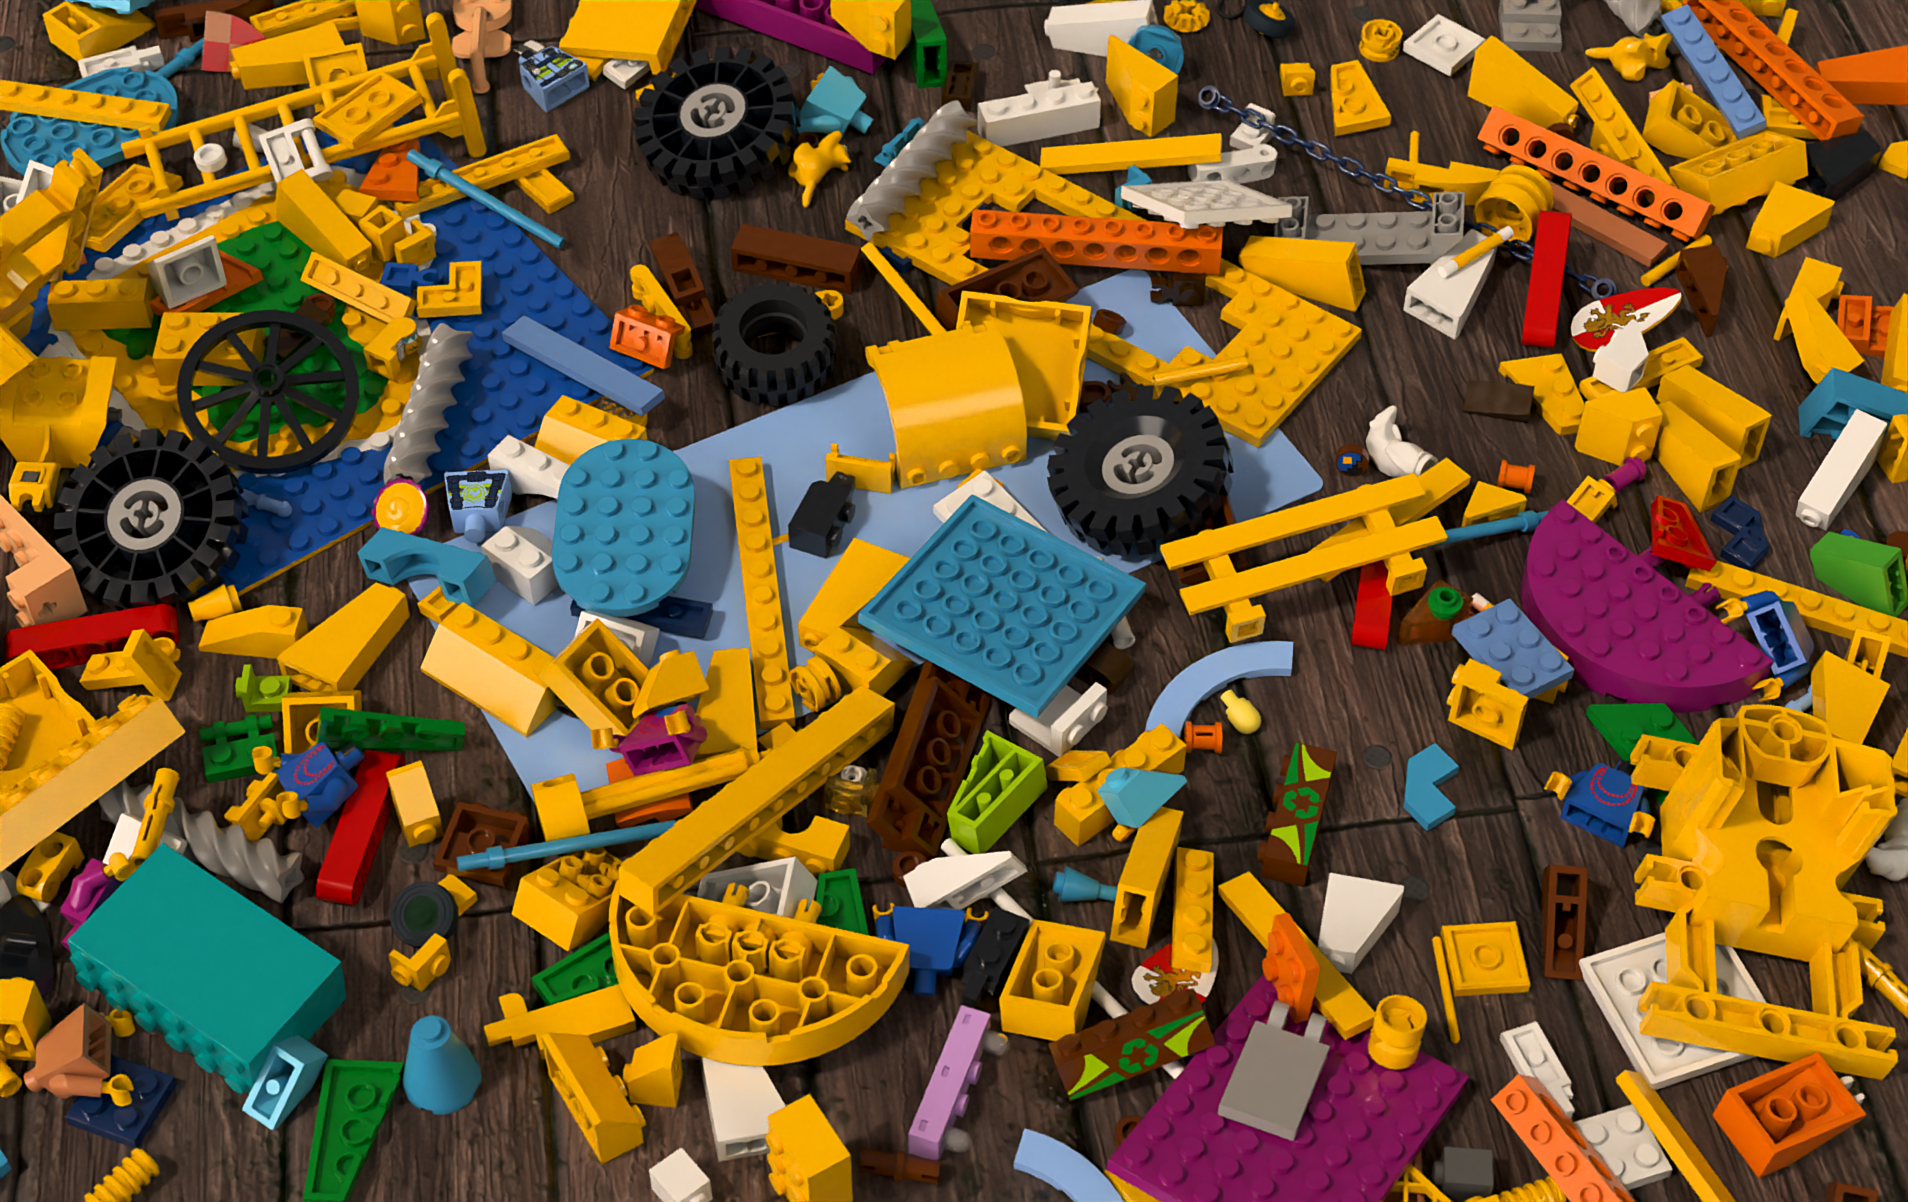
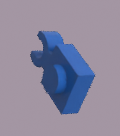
(406, 277)

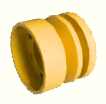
(1515, 202)

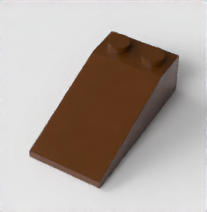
(1026, 278)

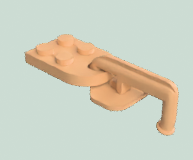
(482, 34)

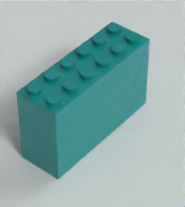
(205, 967)

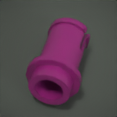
(1631, 470)

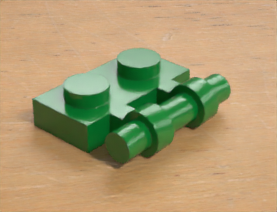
(234, 758)

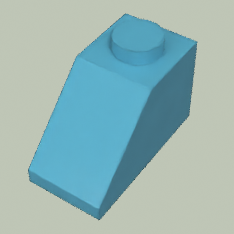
(1138, 793)
(284, 1080)

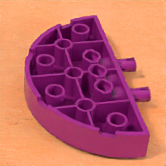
(1629, 624)

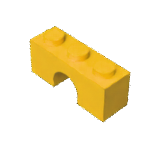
(818, 848)

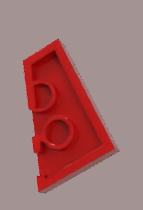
(1678, 535)

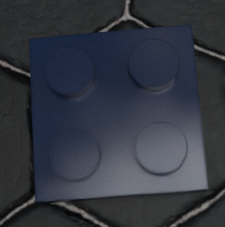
(129, 1122)

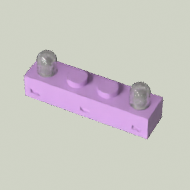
(948, 1086)

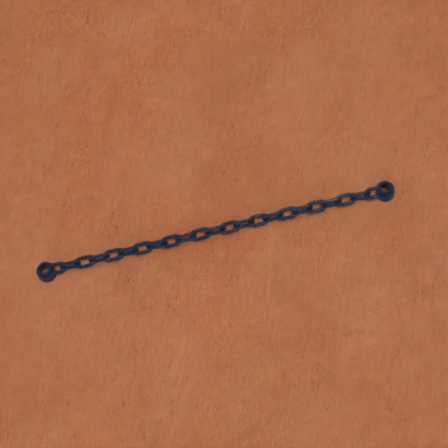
(1217, 101)

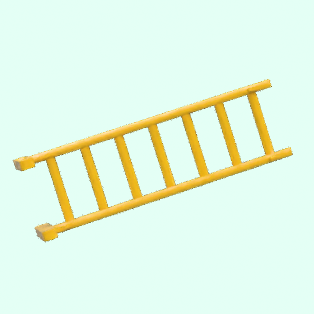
(429, 62)

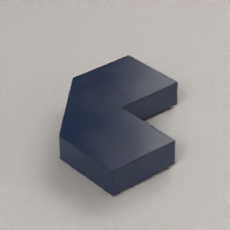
(1749, 543)

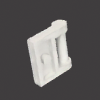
(284, 156)

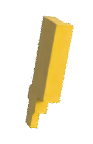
(595, 1014)

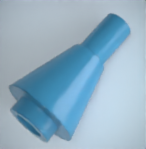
(1075, 886)

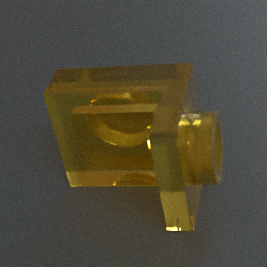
(851, 796)

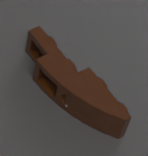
(190, 19)
(683, 282)

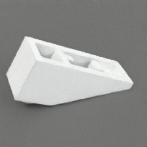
(961, 880)

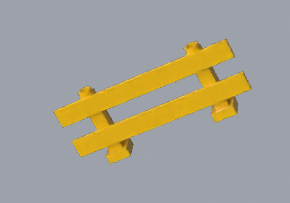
(1384, 543)

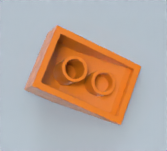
(1786, 1113)

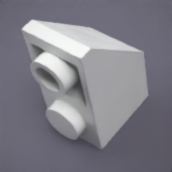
(1622, 359)

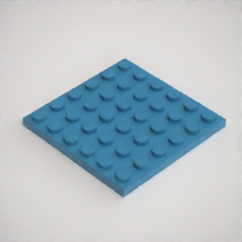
(1002, 605)

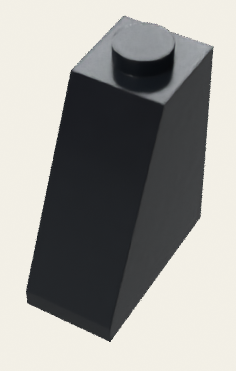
(1840, 163)

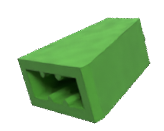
(1862, 572)

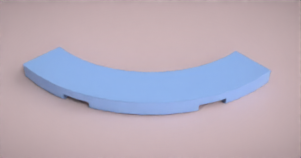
(1212, 674)
(1063, 1169)

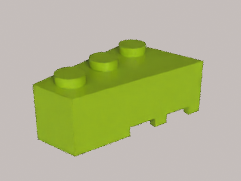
(995, 794)

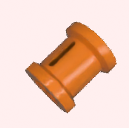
(1516, 476)
(1203, 737)

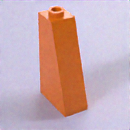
(1869, 77)

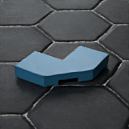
(1421, 796)

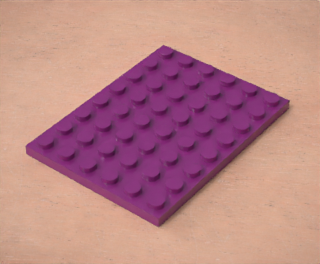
(1350, 1145)

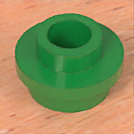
(1445, 602)

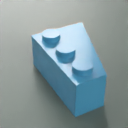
(1838, 397)

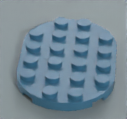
(54, 139)
(624, 527)

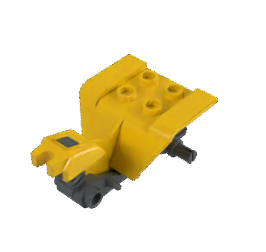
(52, 424)

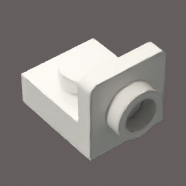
(1248, 137)

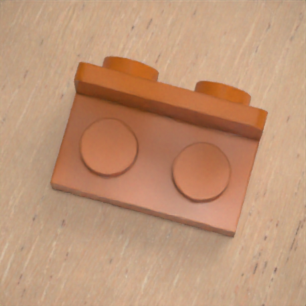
(645, 335)

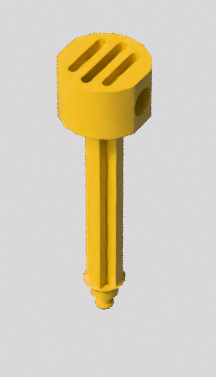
(565, 809)

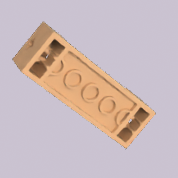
(45, 583)

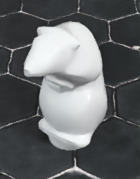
(1391, 453)
(1892, 856)

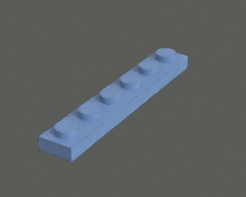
(1713, 72)

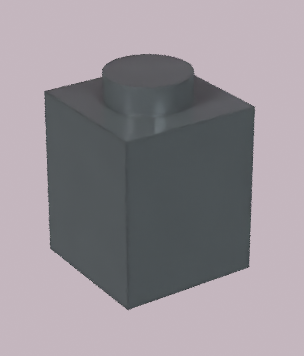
(1464, 1173)

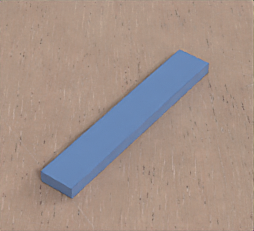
(583, 365)

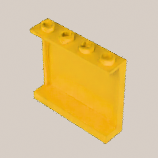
(628, 30)

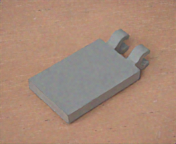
(1276, 1074)

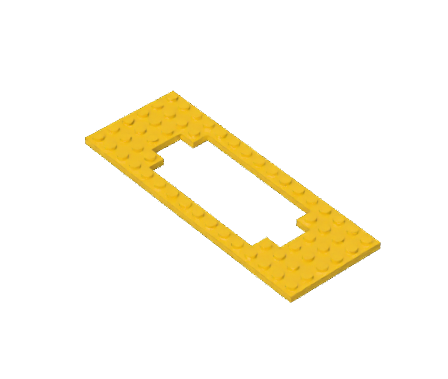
(1281, 335)

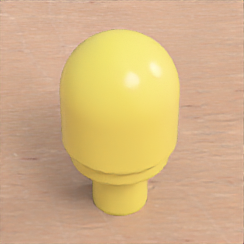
(1241, 713)

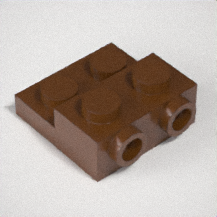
(474, 830)

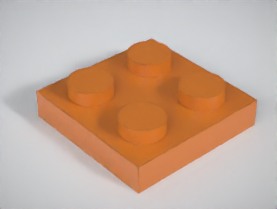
(1291, 967)

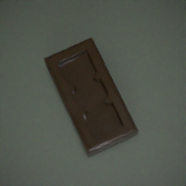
(960, 83)
(292, 341)

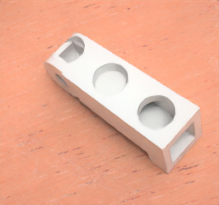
(1238, 166)

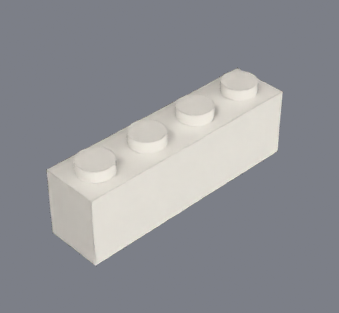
(1039, 114)

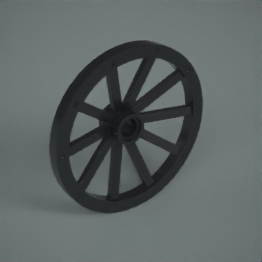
(270, 395)

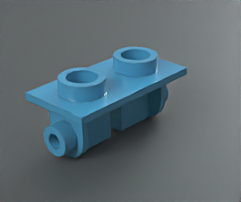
(893, 148)

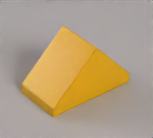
(1492, 504)
(1868, 651)

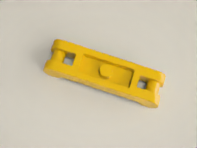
(658, 303)

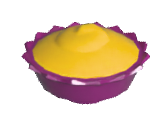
(401, 507)

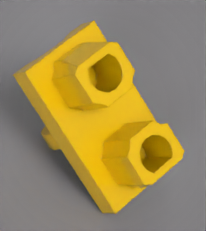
(259, 809)

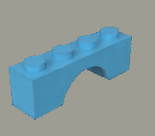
(398, 555)

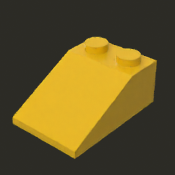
(876, 24)
(1141, 87)
(1685, 123)
(1051, 981)

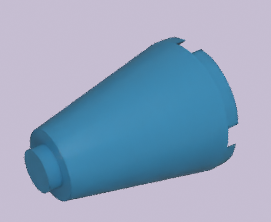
(439, 1068)

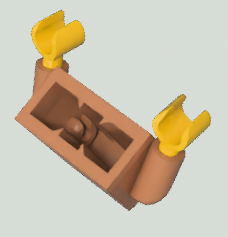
(78, 1056)

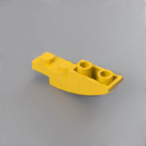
(1433, 179)

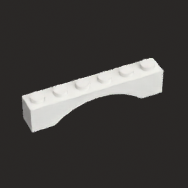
(528, 467)

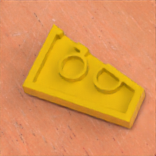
(1355, 100)
(1554, 390)

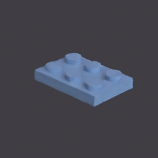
(1514, 647)

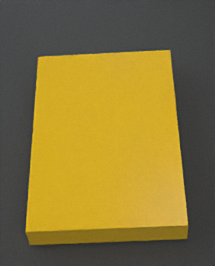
(367, 110)

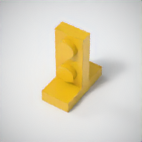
(137, 664)

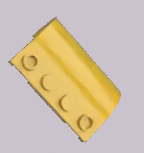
(951, 403)

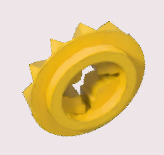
(1184, 22)

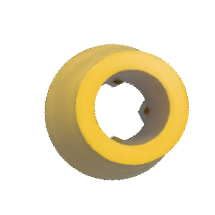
(215, 604)

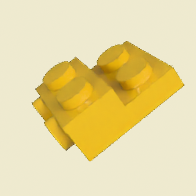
(1485, 705)

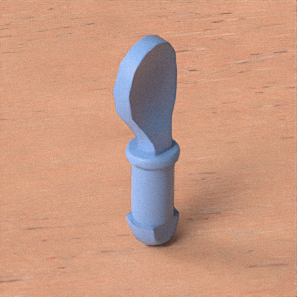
(272, 505)

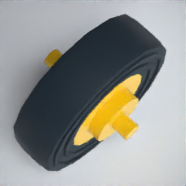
(1269, 18)

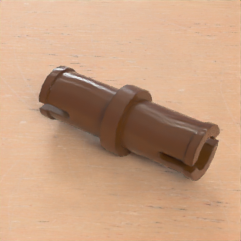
(899, 1166)

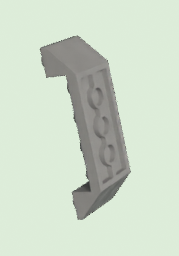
(1383, 236)

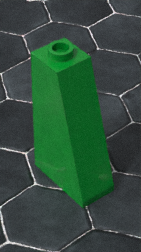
(927, 46)

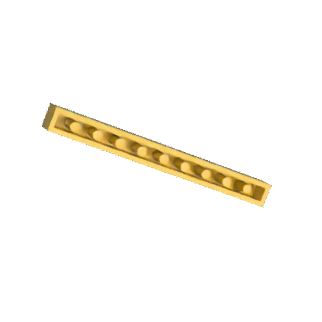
(754, 800)

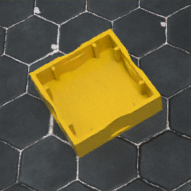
(1047, 350)
(50, 716)

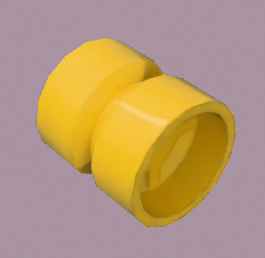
(1397, 1031)

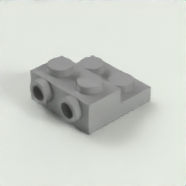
(1530, 25)

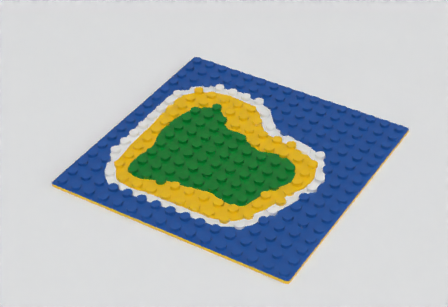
(334, 497)

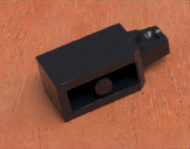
(822, 515)
(993, 956)

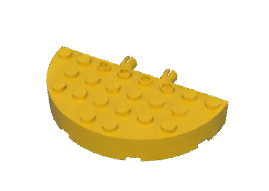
(749, 980)

